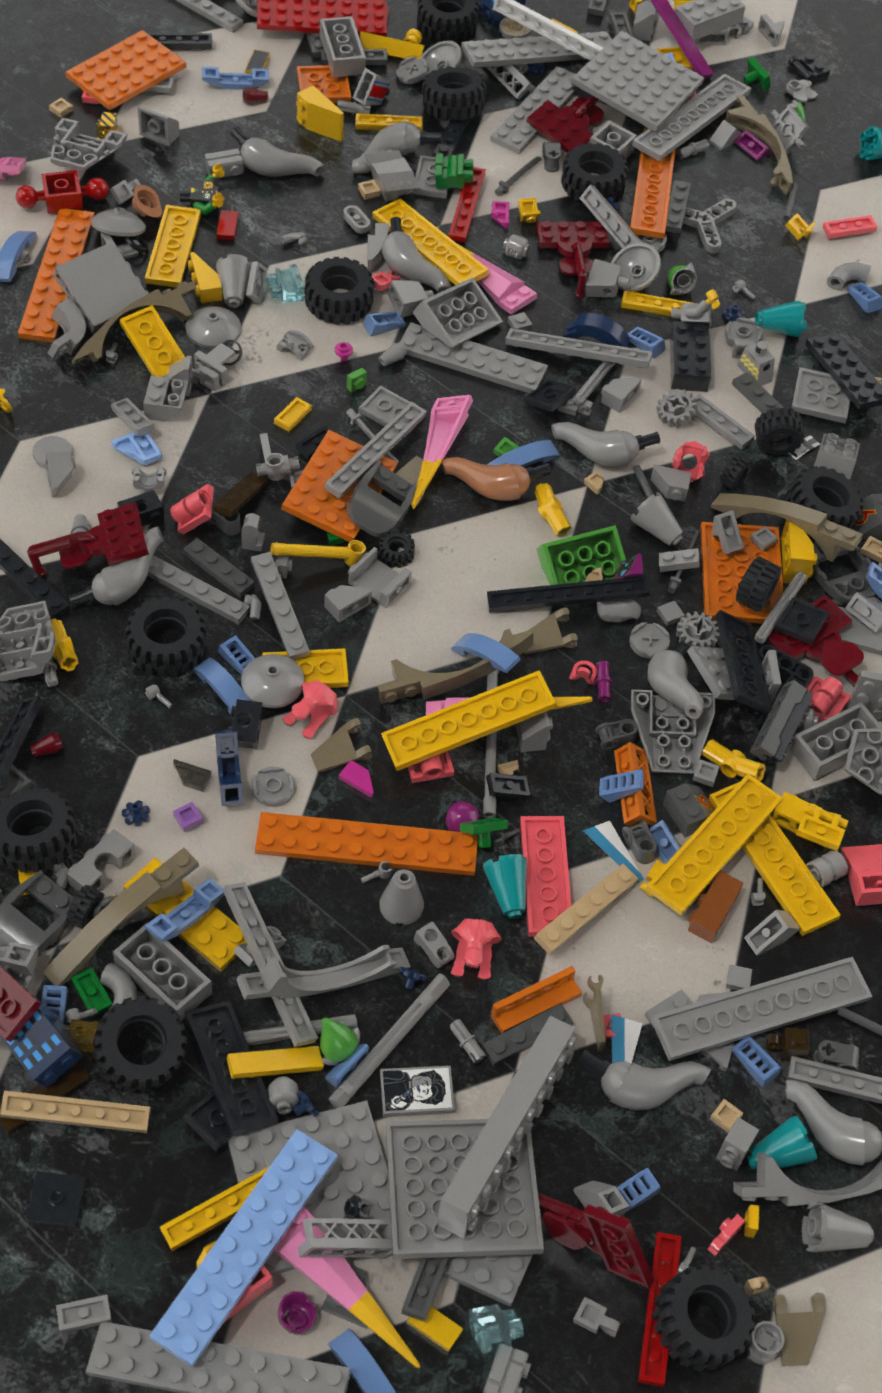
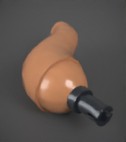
(495, 482)

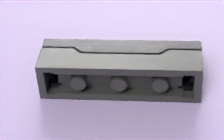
(782, 723)

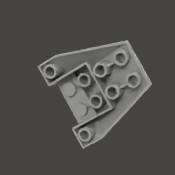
(667, 734)

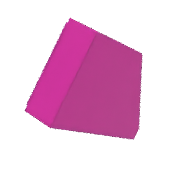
(500, 212)
(357, 777)

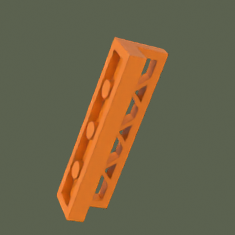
(635, 804)
(535, 1000)

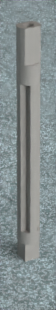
(389, 1041)

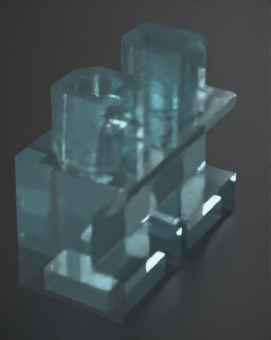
(287, 284)
(493, 1325)

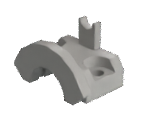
(297, 342)
(148, 481)

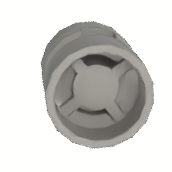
(828, 867)
(766, 1337)

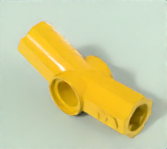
(551, 509)
(63, 648)
(733, 762)

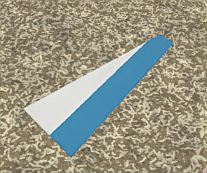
(608, 840)
(626, 1038)

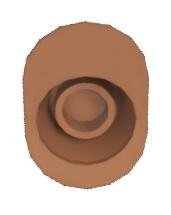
(146, 201)

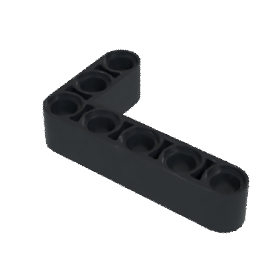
(789, 670)

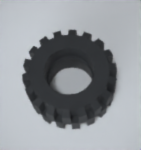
(779, 431)
(758, 584)

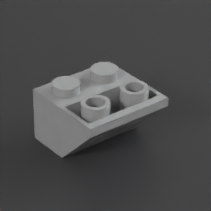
(645, 21)
(164, 397)
(534, 732)

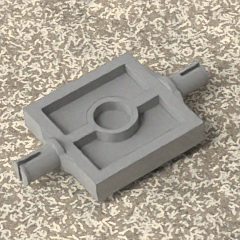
(790, 128)

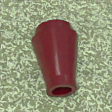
(253, 95)
(48, 745)

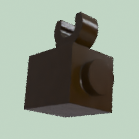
(791, 1043)

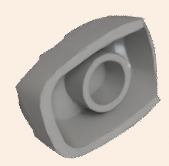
(618, 610)

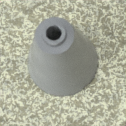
(234, 278)
(658, 520)
(402, 899)
(834, 1230)

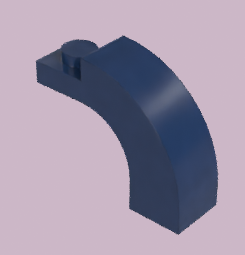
(598, 327)
(228, 768)

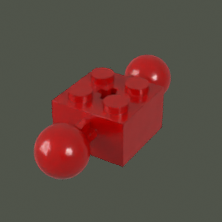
(62, 191)

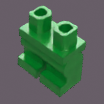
(453, 171)

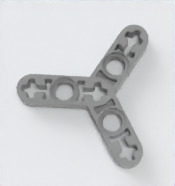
(706, 221)

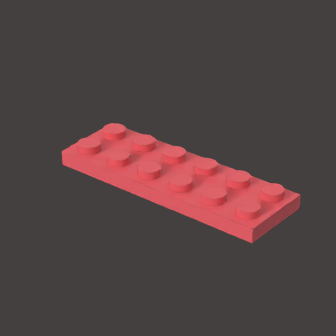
(547, 870)

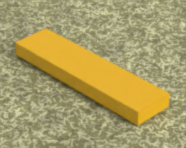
(393, 46)
(379, 122)
(650, 303)
(274, 1062)

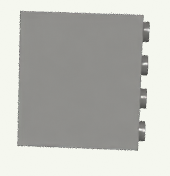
(99, 284)

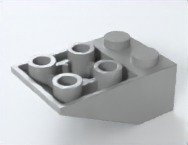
(837, 454)

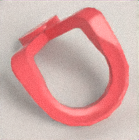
(583, 672)

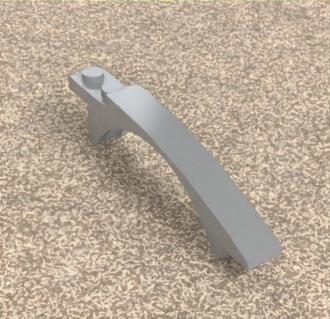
(289, 983)
(777, 1186)

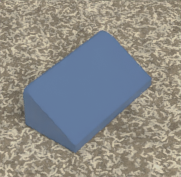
(666, 841)
(347, 1066)

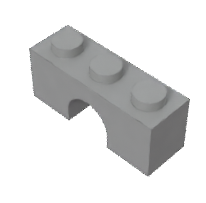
(111, 849)

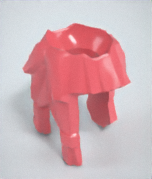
(698, 451)
(318, 702)
(474, 946)

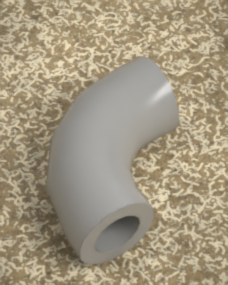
(847, 272)
(119, 982)

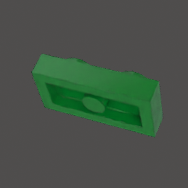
(91, 991)

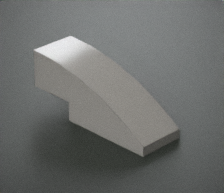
(374, 245)

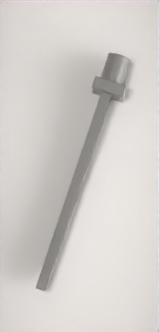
(355, 419)

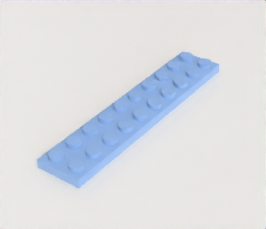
(243, 1248)

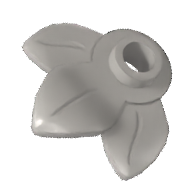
(801, 90)

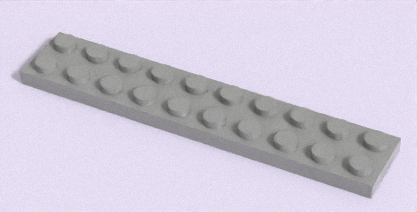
(524, 50)
(691, 117)
(760, 1008)
(133, 1358)

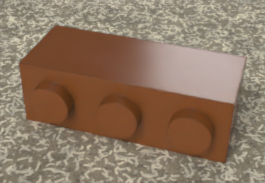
(714, 906)

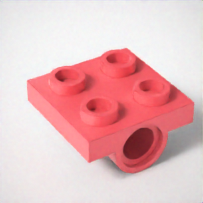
(193, 509)
(827, 697)
(432, 768)

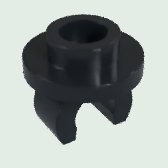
(353, 1208)

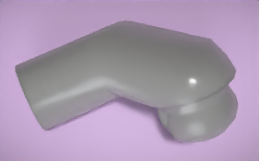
(294, 236)
(255, 605)
(60, 872)

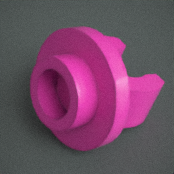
(343, 350)

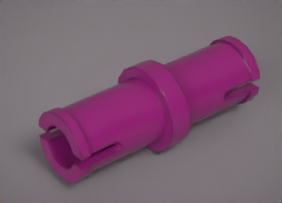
(603, 681)

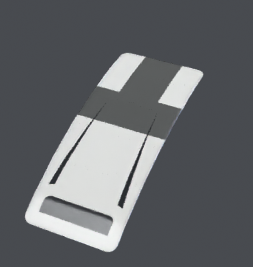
(808, 444)

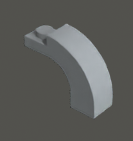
(73, 324)

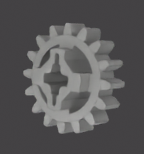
(676, 407)
(688, 628)

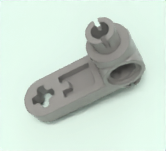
(275, 464)

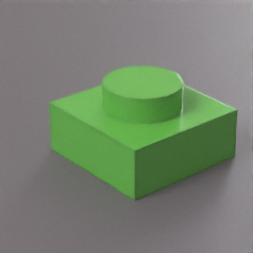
(356, 380)
(504, 446)

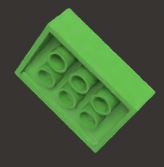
(576, 556)

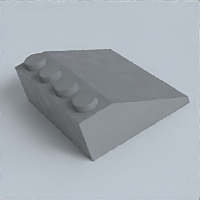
(457, 313)

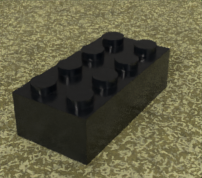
(690, 356)

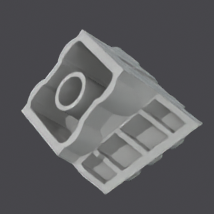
(391, 174)

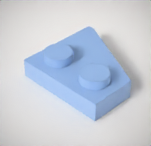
(138, 448)

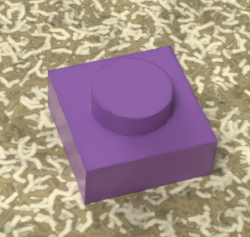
(188, 816)

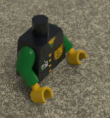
(205, 193)

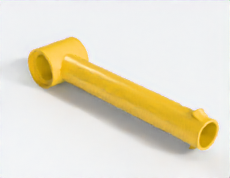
(350, 554)

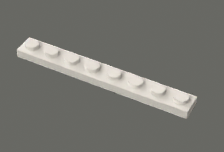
(547, 28)

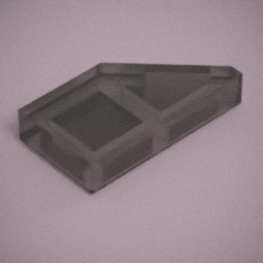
(192, 775)

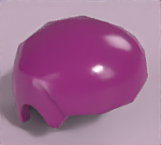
(459, 813)
(296, 1312)

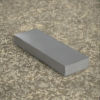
(132, 417)

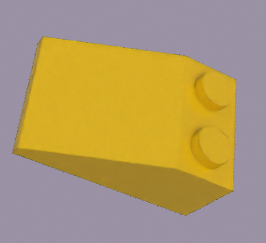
(319, 114)
(796, 552)

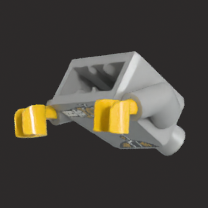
(698, 312)

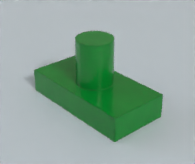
(757, 73)
(483, 829)

